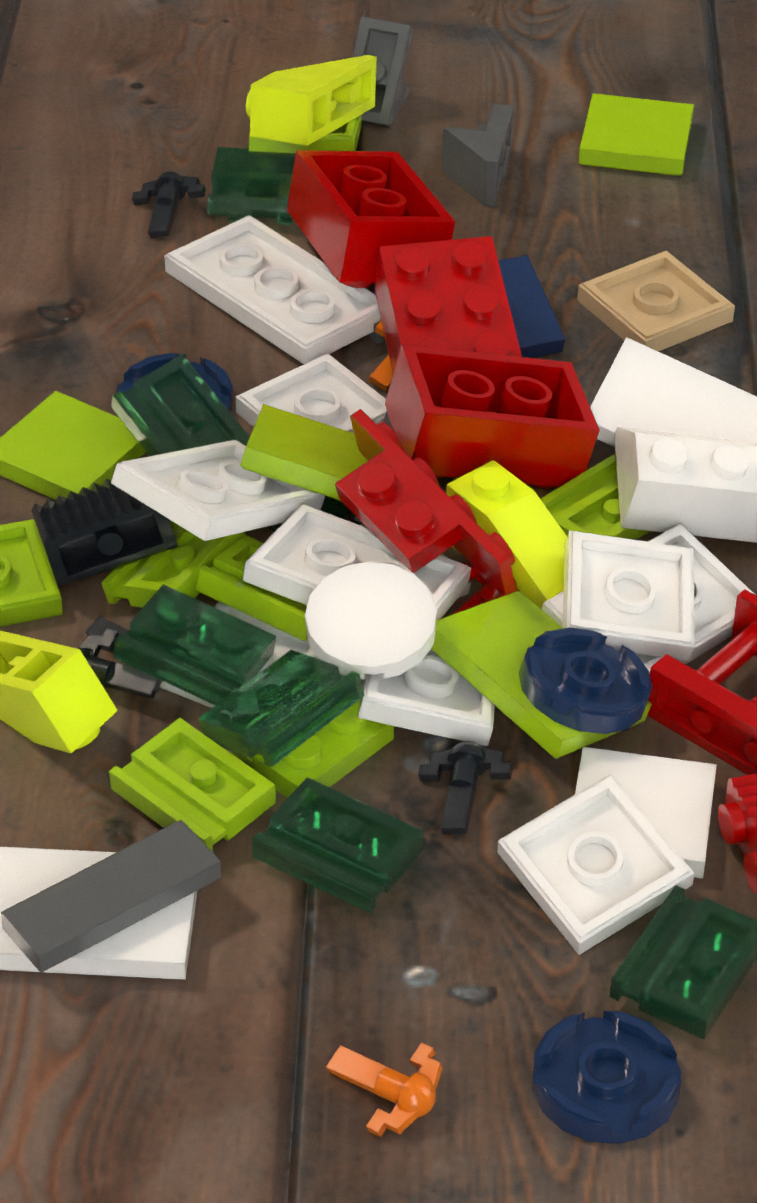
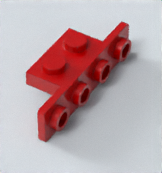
(410, 511)

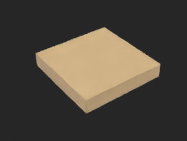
(655, 302)

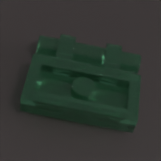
(246, 174)

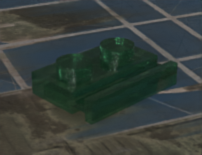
(176, 410)
(194, 646)
(281, 707)
(338, 844)
(688, 962)

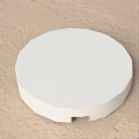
(371, 619)

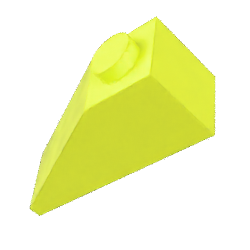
(311, 99)
(520, 517)
(50, 693)

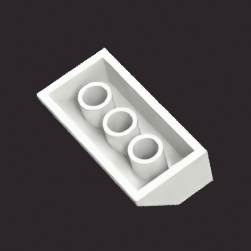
(687, 481)

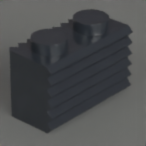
(99, 532)

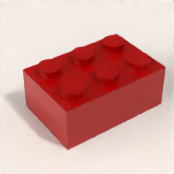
(360, 202)
(444, 297)
(487, 407)

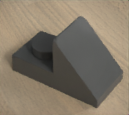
(392, 46)
(480, 156)

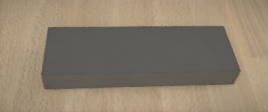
(110, 895)

